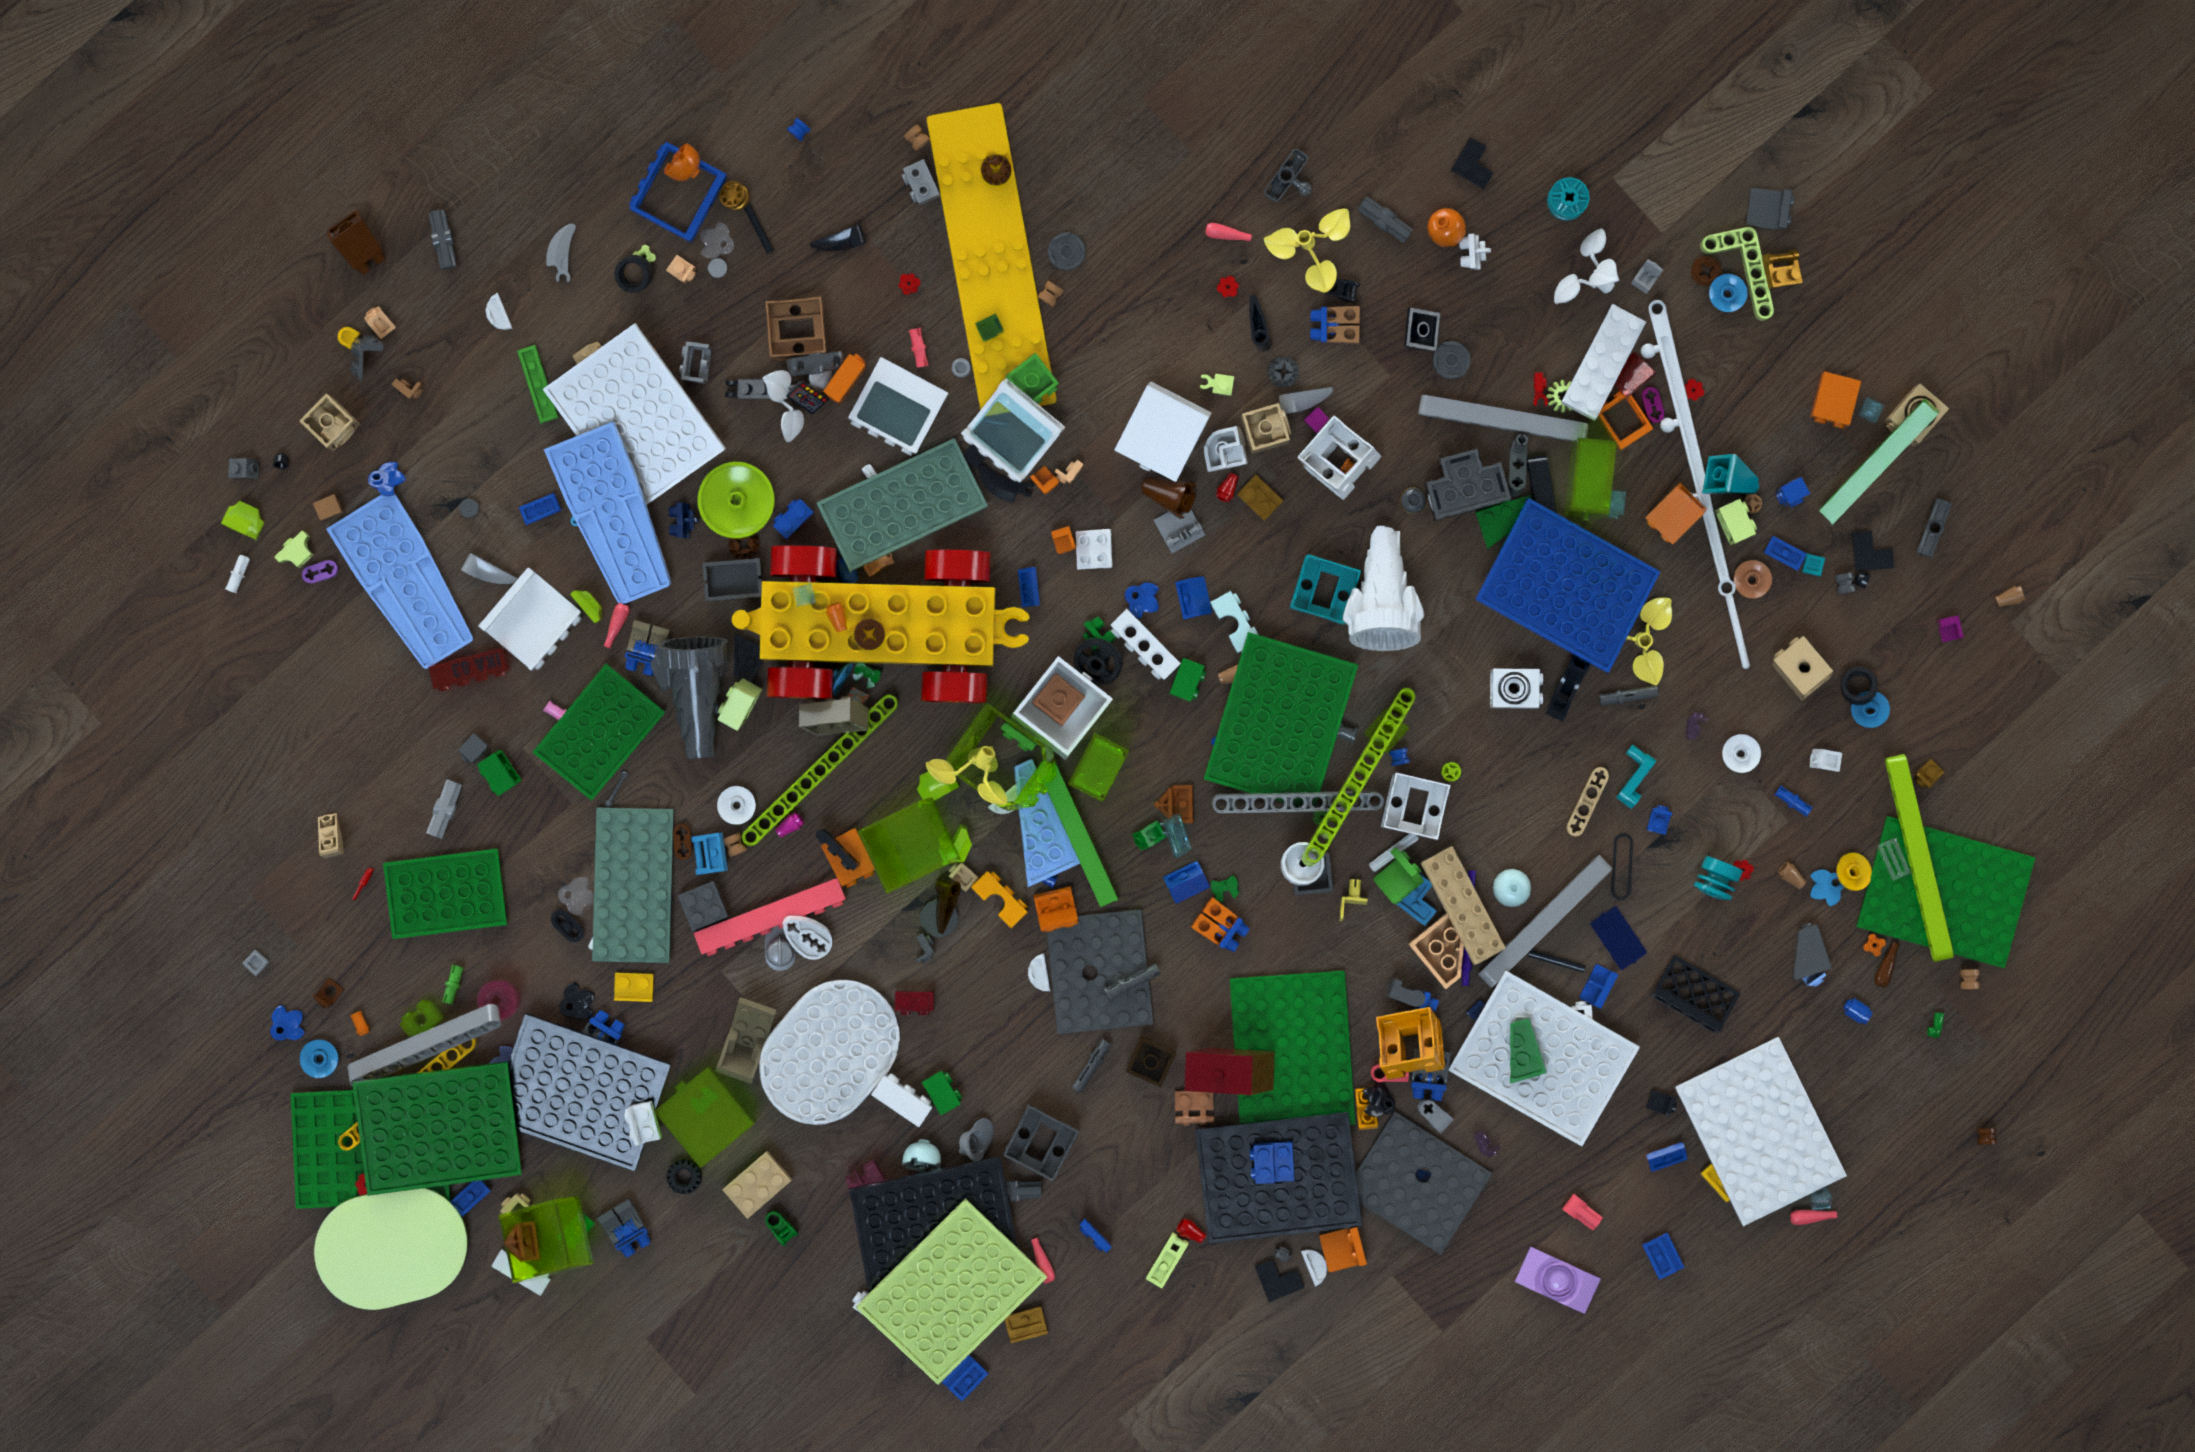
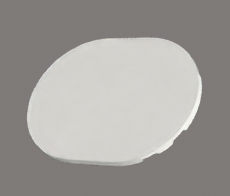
(829, 1052)

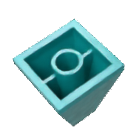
(1729, 476)

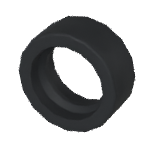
(621, 280)
(1859, 700)

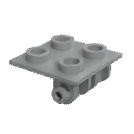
(1178, 531)

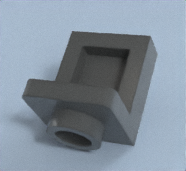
(243, 468)
(926, 943)

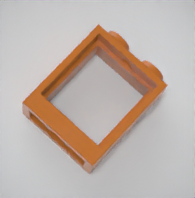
(1638, 412)

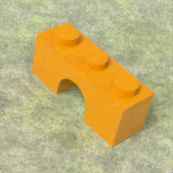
(990, 885)

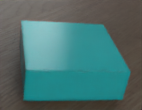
(1813, 565)

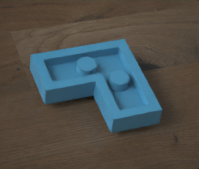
(1416, 906)

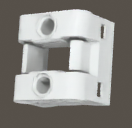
(1324, 444)
(1400, 787)

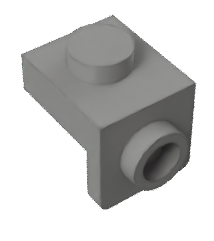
(1647, 276)

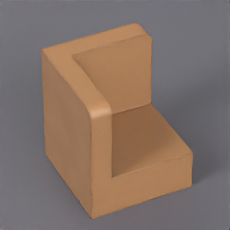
(328, 507)

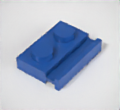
(1099, 1241)
(1663, 1256)
(965, 1377)

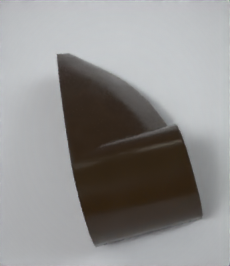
(948, 893)

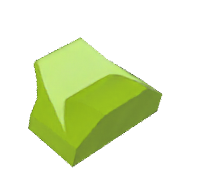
(244, 519)
(588, 604)
(930, 787)
(962, 842)

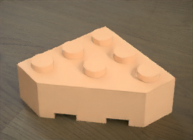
(1440, 951)

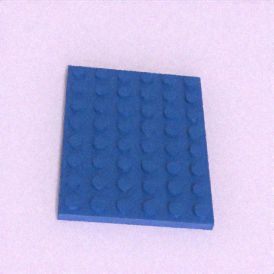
(1567, 585)

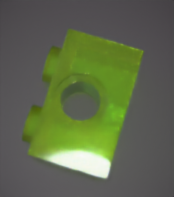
(429, 1010)

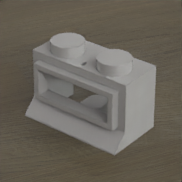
(685, 369)

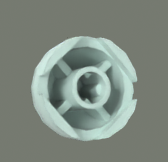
(1511, 887)
(921, 1156)

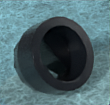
(281, 461)
(1862, 579)

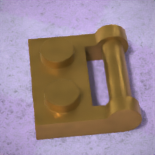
(1783, 275)

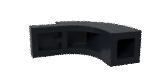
(1567, 688)

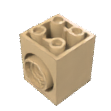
(1908, 404)
(330, 422)
(1266, 428)
(1801, 654)

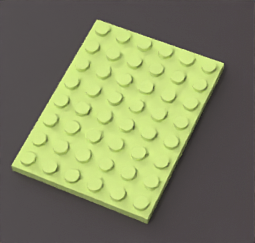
(951, 1291)

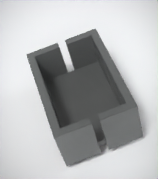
(732, 580)

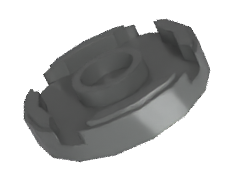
(1066, 251)
(1451, 360)
(928, 920)

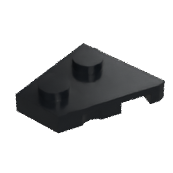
(746, 658)

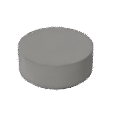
(717, 268)
(961, 368)

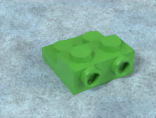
(1033, 378)

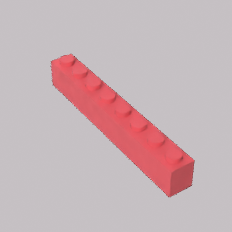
(769, 916)

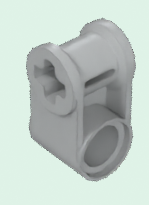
(1437, 1116)

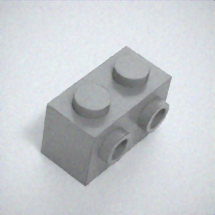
(920, 182)

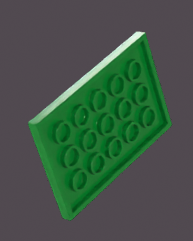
(598, 732)
(445, 893)

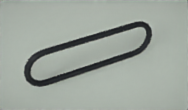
(1614, 864)

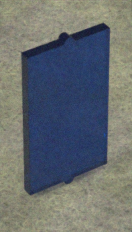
(1618, 938)

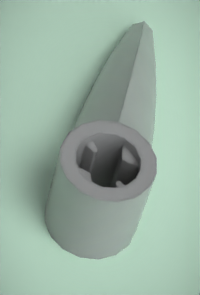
(1303, 400)
(486, 571)

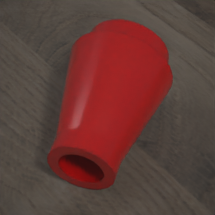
(1227, 488)
(1189, 1230)

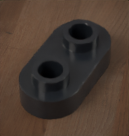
(567, 926)

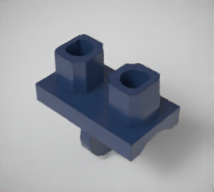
(685, 520)

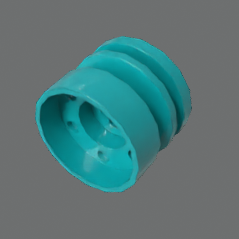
(1564, 209)
(1718, 878)

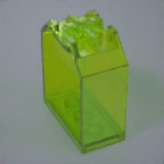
(974, 734)

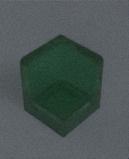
(989, 327)

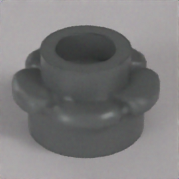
(1282, 1254)

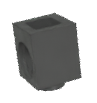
(473, 748)

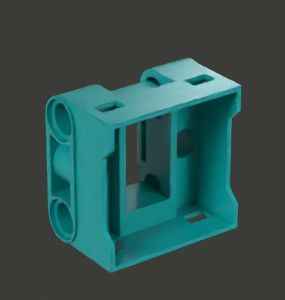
(1311, 571)

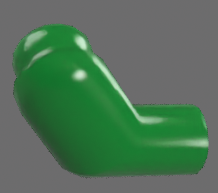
(1935, 1031)

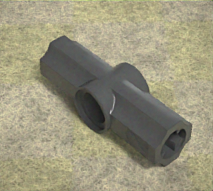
(1385, 219)
(442, 239)
(1938, 516)
(1022, 1190)

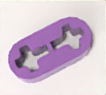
(319, 567)

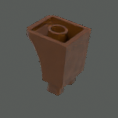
(355, 242)

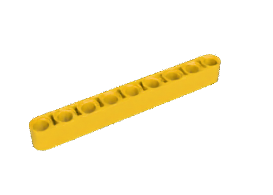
(446, 1063)

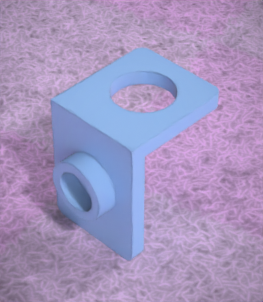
(1814, 979)

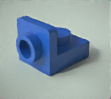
(1659, 820)

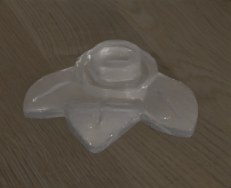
(713, 240)
(579, 895)

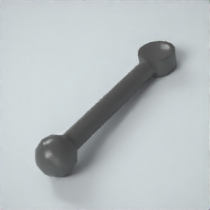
(608, 803)

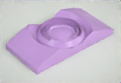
(1557, 1280)

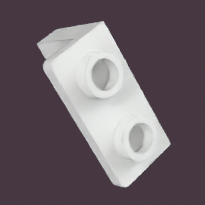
(642, 1123)

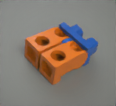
(1224, 929)

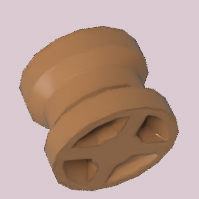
(1755, 503)

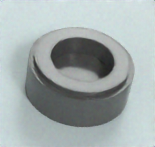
(469, 508)

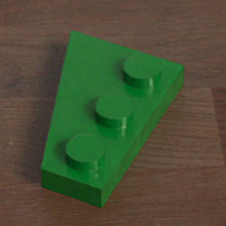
(1498, 520)
(1525, 1052)

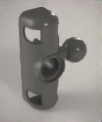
(1281, 186)
(815, 363)

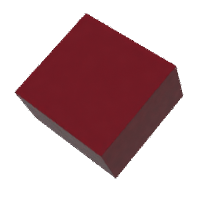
(1229, 1071)

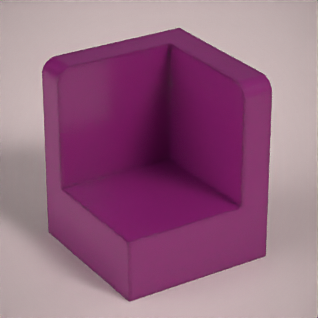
(1316, 420)
(1950, 628)

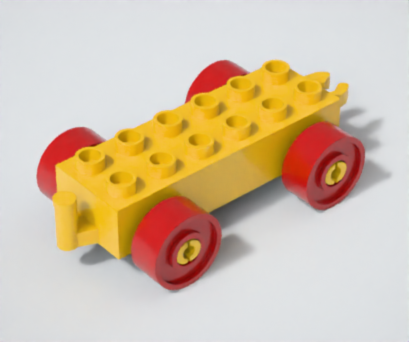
(921, 624)

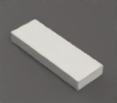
(502, 1265)

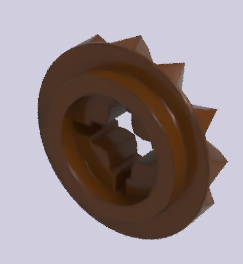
(996, 179)
(1708, 262)
(734, 548)
(878, 634)

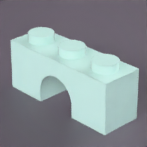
(1229, 606)

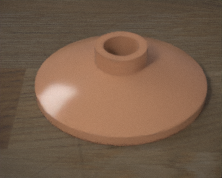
(1762, 577)

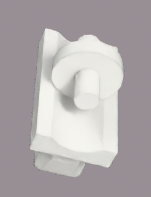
(1476, 253)

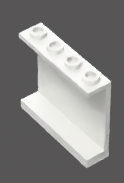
(531, 619)

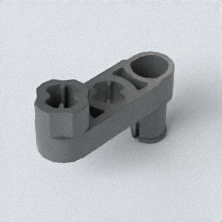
(1517, 454)

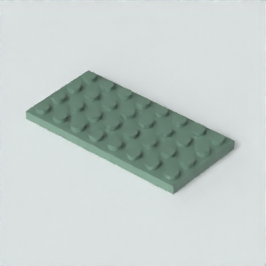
(902, 505)
(633, 885)

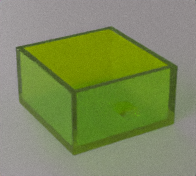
(1590, 478)
(909, 845)
(705, 1116)
(560, 1238)

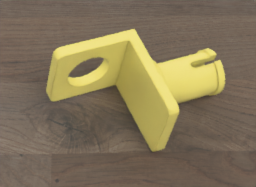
(1353, 897)

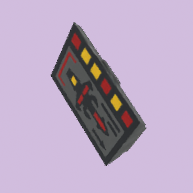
(807, 397)

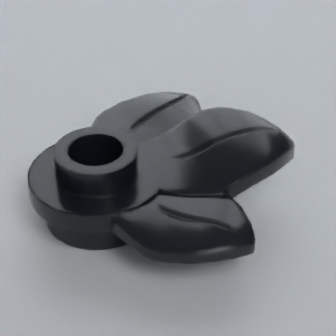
(579, 1000)
(1377, 1098)

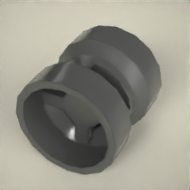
(1844, 581)

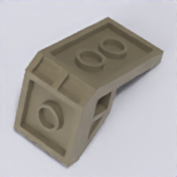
(745, 1040)

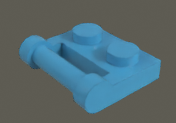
(714, 853)

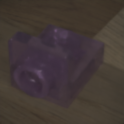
(1692, 728)
(1482, 1142)

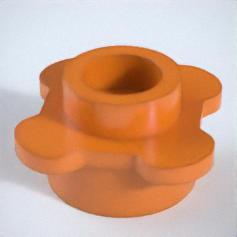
(1869, 945)

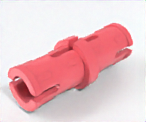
(918, 347)

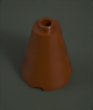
(1171, 495)

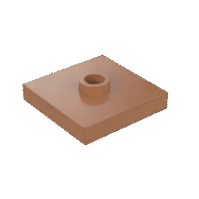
(1058, 699)

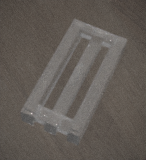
(1900, 874)

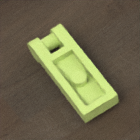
(1167, 1261)

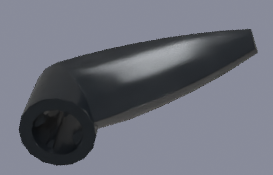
(842, 240)
(1258, 325)

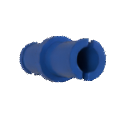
(1793, 801)

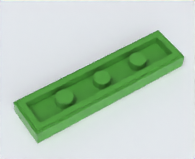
(537, 382)

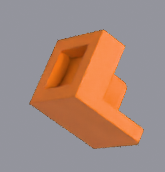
(1044, 480)
(1063, 540)

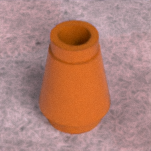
(837, 616)

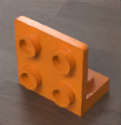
(1342, 1249)

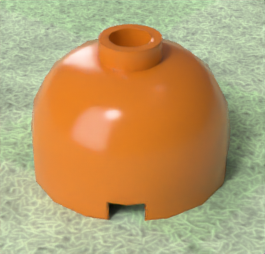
(684, 164)
(1446, 227)

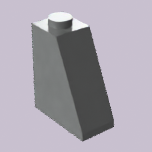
(1809, 953)

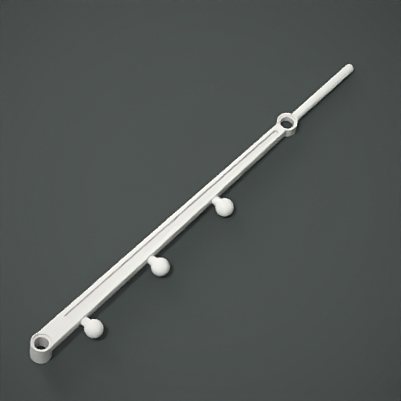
(1684, 421)

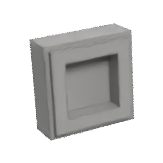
(255, 962)

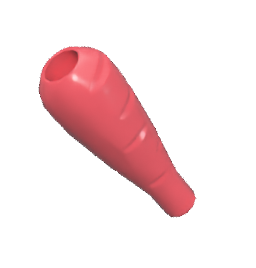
(1220, 231)
(617, 621)
(1802, 1217)
(1042, 1261)

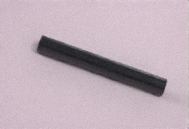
(758, 228)
(1557, 961)

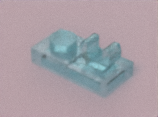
(1177, 835)

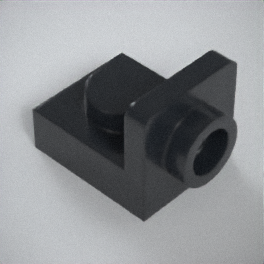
(1661, 1103)

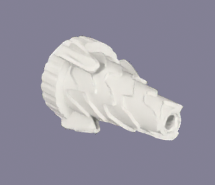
(1386, 610)

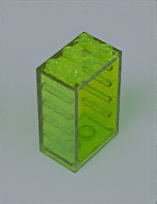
(1098, 767)

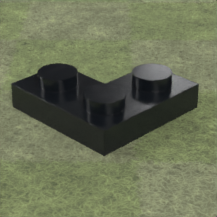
(1468, 166)

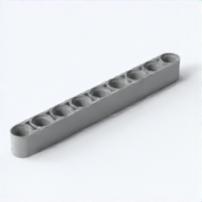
(1502, 418)
(1288, 798)
(1545, 920)
(425, 1044)

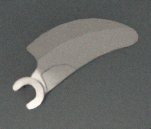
(559, 249)

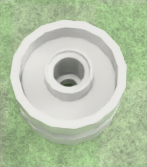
(1294, 872)

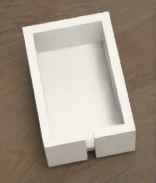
(902, 1099)

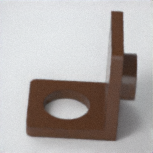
(324, 1000)

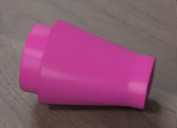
(790, 824)

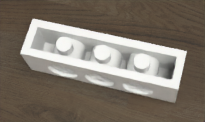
(1169, 662)

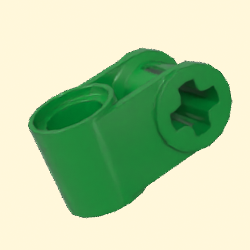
(781, 1228)

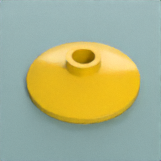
(1860, 868)

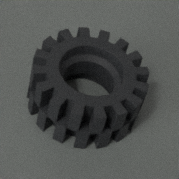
(695, 1176)

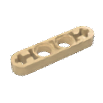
(1584, 800)

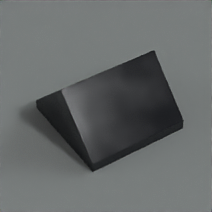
(1421, 330)

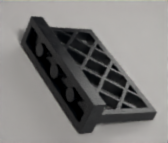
(1691, 1010)

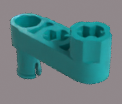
(1628, 794)

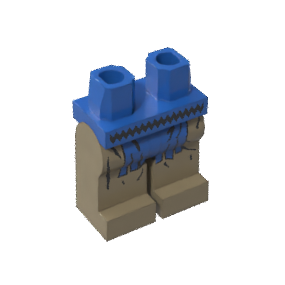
(640, 650)

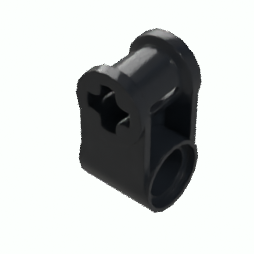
(1342, 290)

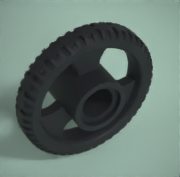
(1101, 655)

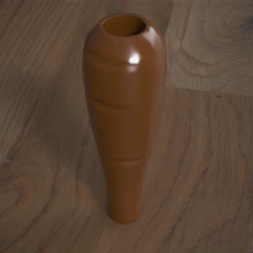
(1885, 971)

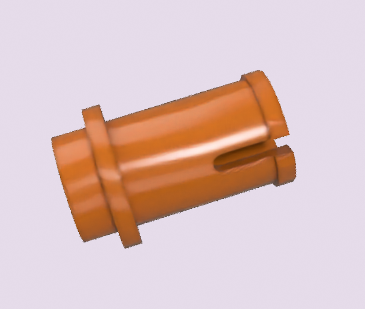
(360, 1024)

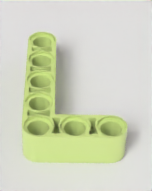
(1749, 265)

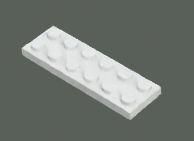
(1603, 362)

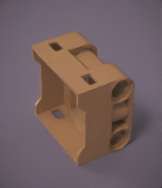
(781, 311)

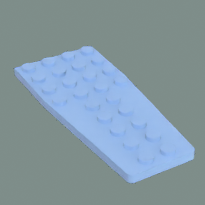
(610, 511)
(402, 578)

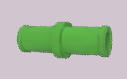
(452, 984)

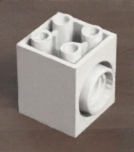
(1527, 686)

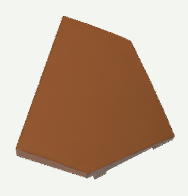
(1178, 800)
(523, 1242)

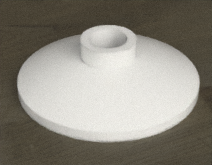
(1751, 753)
(729, 797)

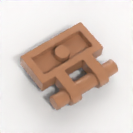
(1193, 1101)

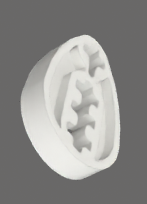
(803, 946)

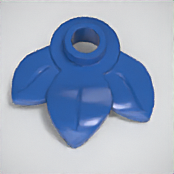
(388, 479)
(1144, 601)
(288, 1022)

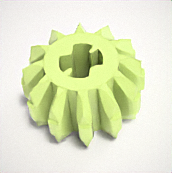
(1559, 389)

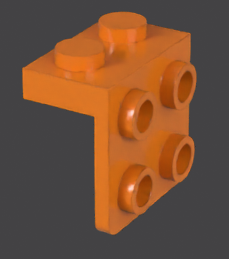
(1055, 909)

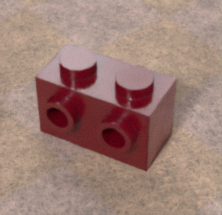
(914, 1001)

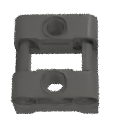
(1051, 1163)

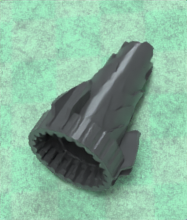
(694, 672)

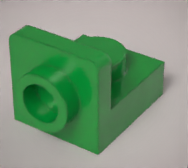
(1148, 835)

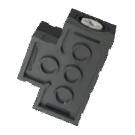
(1466, 486)

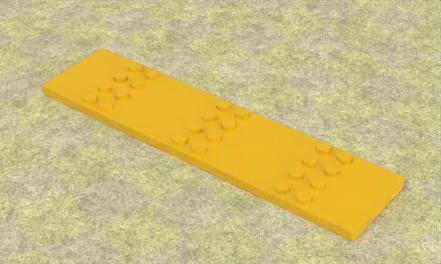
(987, 244)

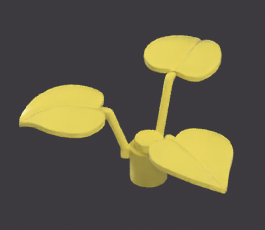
(1283, 243)
(1650, 664)
(981, 757)

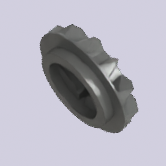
(1275, 377)

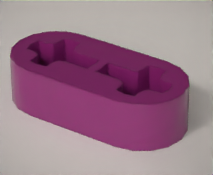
(1648, 406)

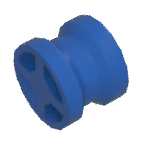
(798, 129)
(1399, 756)

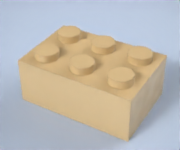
(757, 1184)

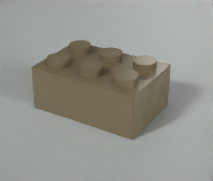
(833, 716)

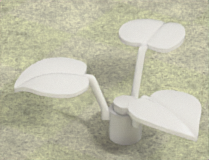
(1603, 276)
(778, 387)

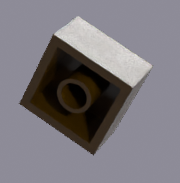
(1150, 1061)

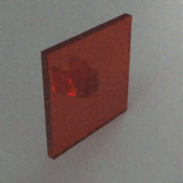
(1633, 375)

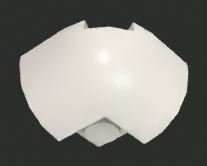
(1225, 449)

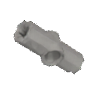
(444, 809)

